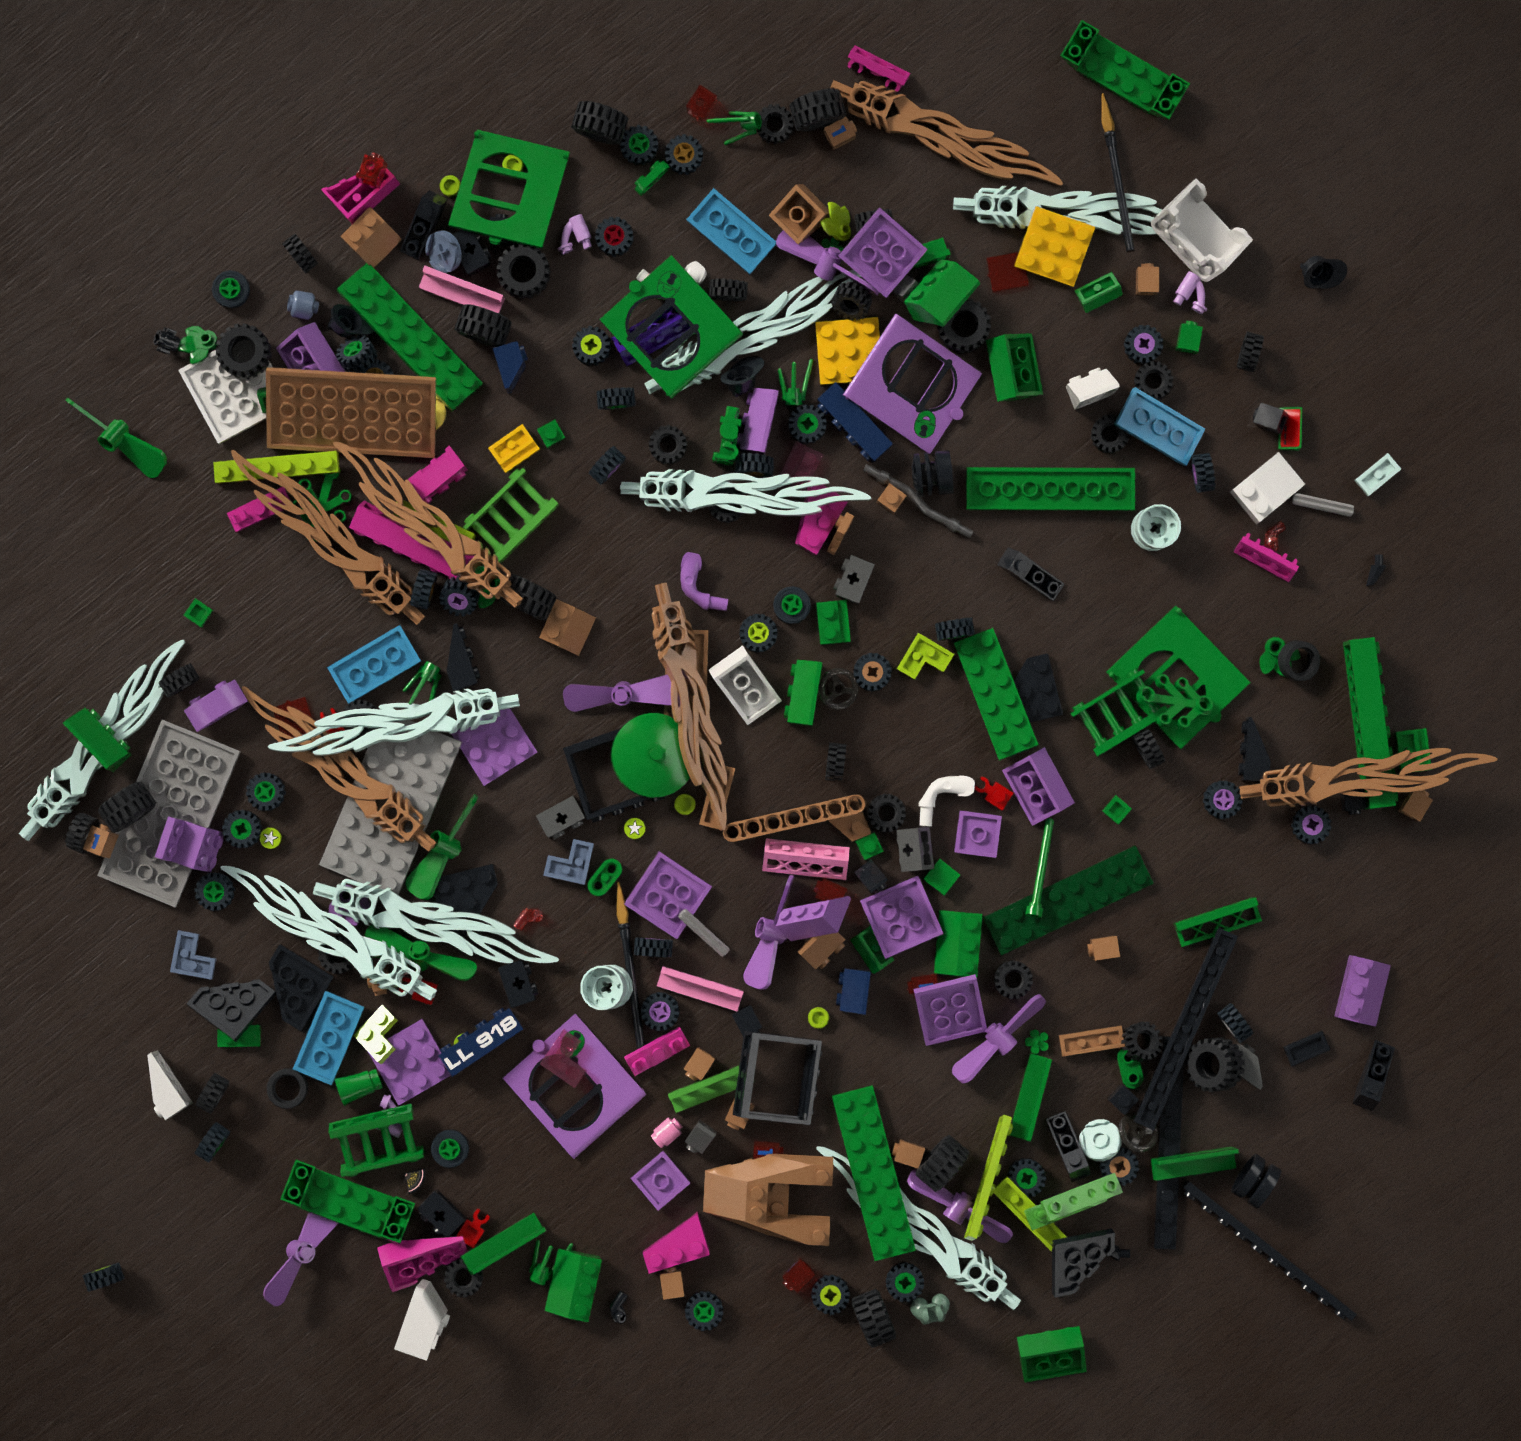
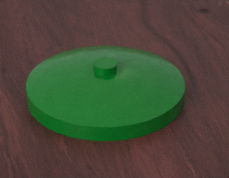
(649, 756)

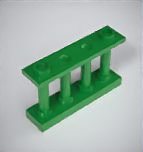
(1120, 734)
(380, 1120)

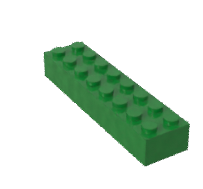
(1368, 710)

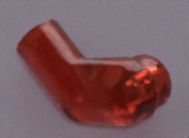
(1271, 536)
(528, 915)

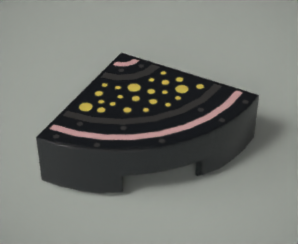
(415, 1179)

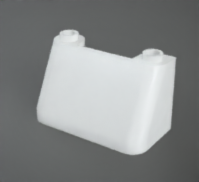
(1199, 233)

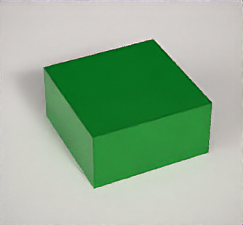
(941, 877)

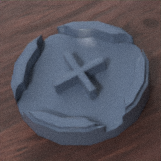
(443, 251)

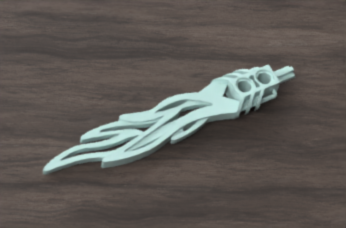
(1030, 199)
(767, 336)
(704, 485)
(385, 727)
(72, 767)
(395, 919)
(365, 946)
(954, 1247)

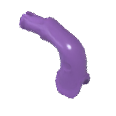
(690, 566)

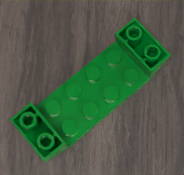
(1123, 72)
(347, 1202)

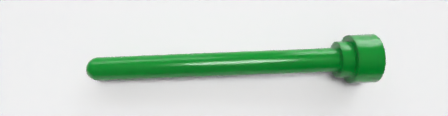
(1035, 908)

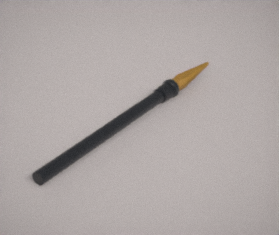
(1108, 126)
(625, 934)

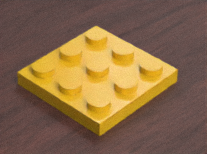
(1054, 246)
(844, 347)

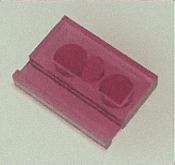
(802, 463)

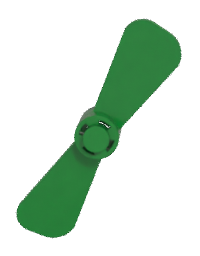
(117, 435)
(427, 874)
(456, 967)

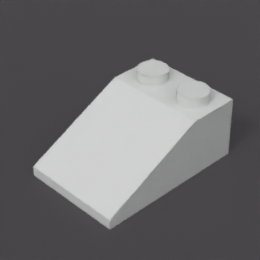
(1091, 388)
(1267, 488)
(744, 685)
(166, 1089)

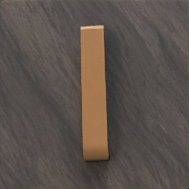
(785, 824)

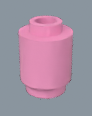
(667, 1132)

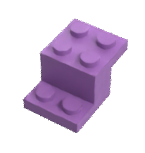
(189, 844)

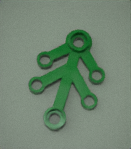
(328, 480)
(1176, 700)

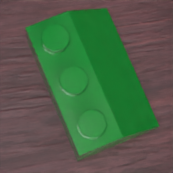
(941, 293)
(1014, 367)
(803, 692)
(98, 738)
(959, 945)
(573, 1284)
(1051, 1354)

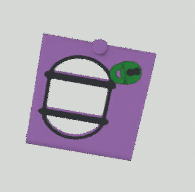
(881, 399)
(613, 1083)

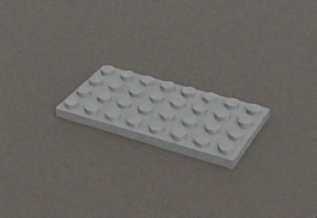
(416, 770)
(187, 782)

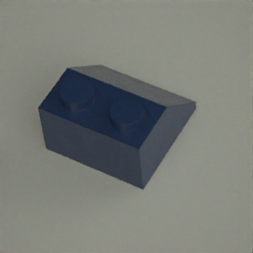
(510, 363)
(854, 990)

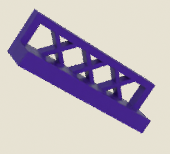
(656, 335)

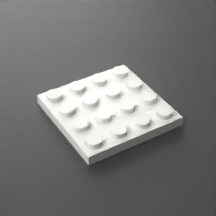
(226, 401)

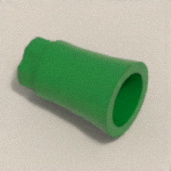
(357, 1085)

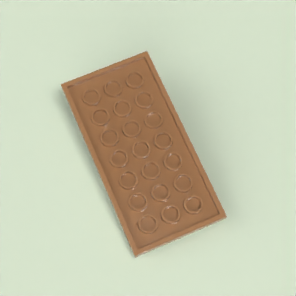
(357, 409)

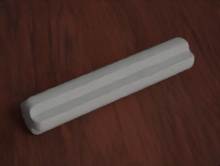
(1322, 504)
(703, 932)

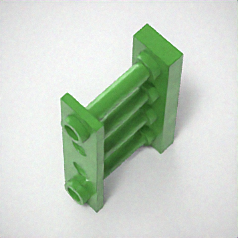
(531, 521)
(1073, 1201)

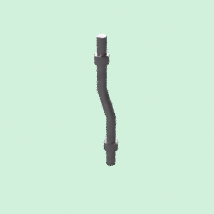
(952, 524)

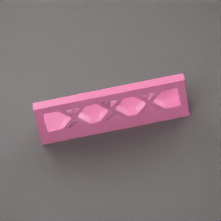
(459, 290)
(806, 855)
(700, 988)

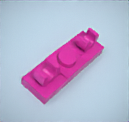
(878, 67)
(254, 511)
(1266, 558)
(657, 1051)

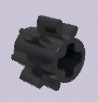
(166, 340)

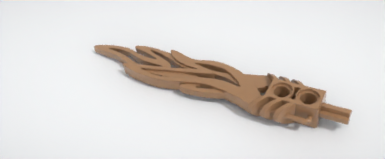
(947, 146)
(460, 544)
(353, 568)
(691, 712)
(1324, 774)
(364, 798)

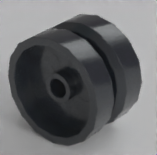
(1256, 1180)

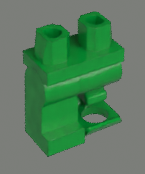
(729, 435)

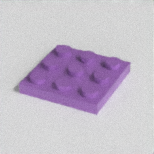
(882, 252)
(496, 746)
(665, 892)
(901, 917)
(950, 1010)
(413, 1064)

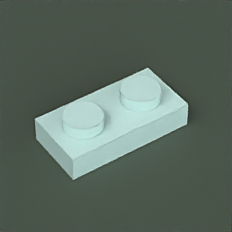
(1377, 474)

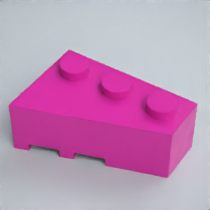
(355, 198)
(438, 475)
(816, 527)
(678, 1246)

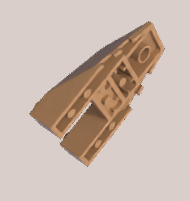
(758, 1195)

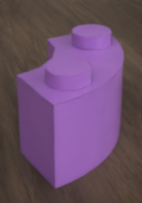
(215, 705)

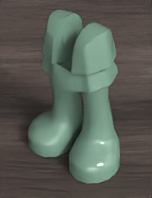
(931, 1312)

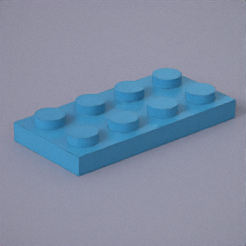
(731, 231)
(1159, 426)
(374, 664)
(328, 1038)

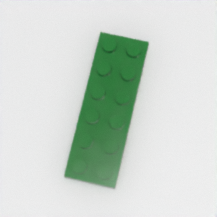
(996, 694)

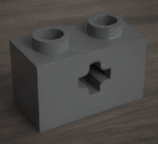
(863, 571)
(567, 807)
(915, 849)

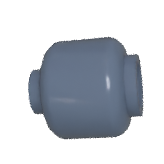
(302, 305)

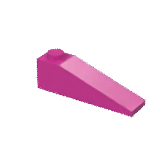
(414, 1258)

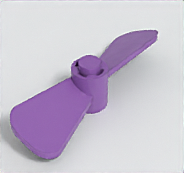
(826, 259)
(653, 691)
(761, 966)
(998, 1039)
(960, 1207)
(312, 1233)

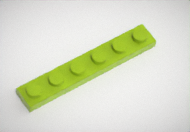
(287, 465)
(986, 1185)

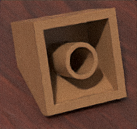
(800, 213)
(371, 237)
(567, 627)
(819, 948)

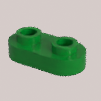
(644, 183)
(605, 877)
(1127, 1068)

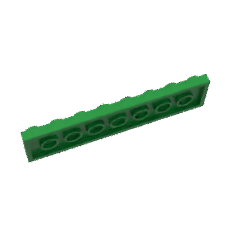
(409, 335)
(1050, 488)
(873, 1173)

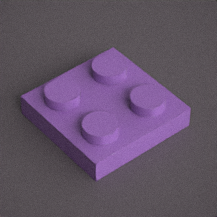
(977, 834)
(660, 1180)

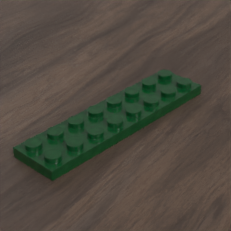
(1069, 900)

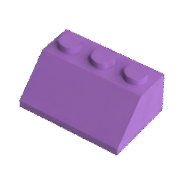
(308, 350)
(758, 421)
(1038, 786)
(813, 919)
(1362, 990)

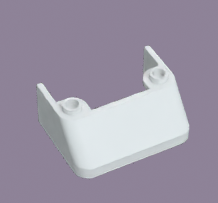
(422, 1322)

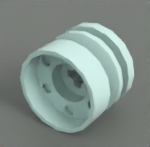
(1167, 532)
(595, 986)

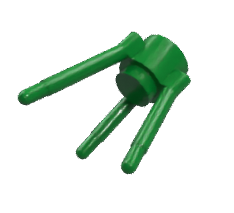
(750, 121)
(793, 396)
(428, 673)
(541, 1272)

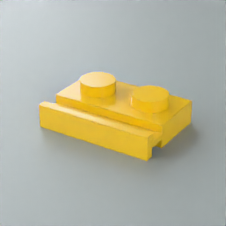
(514, 448)

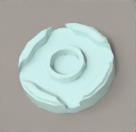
(1100, 1140)

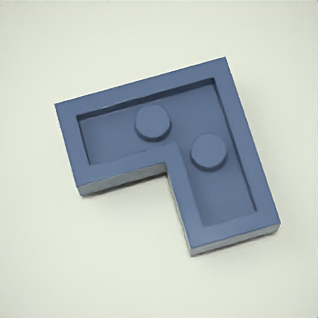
(572, 869)
(185, 958)

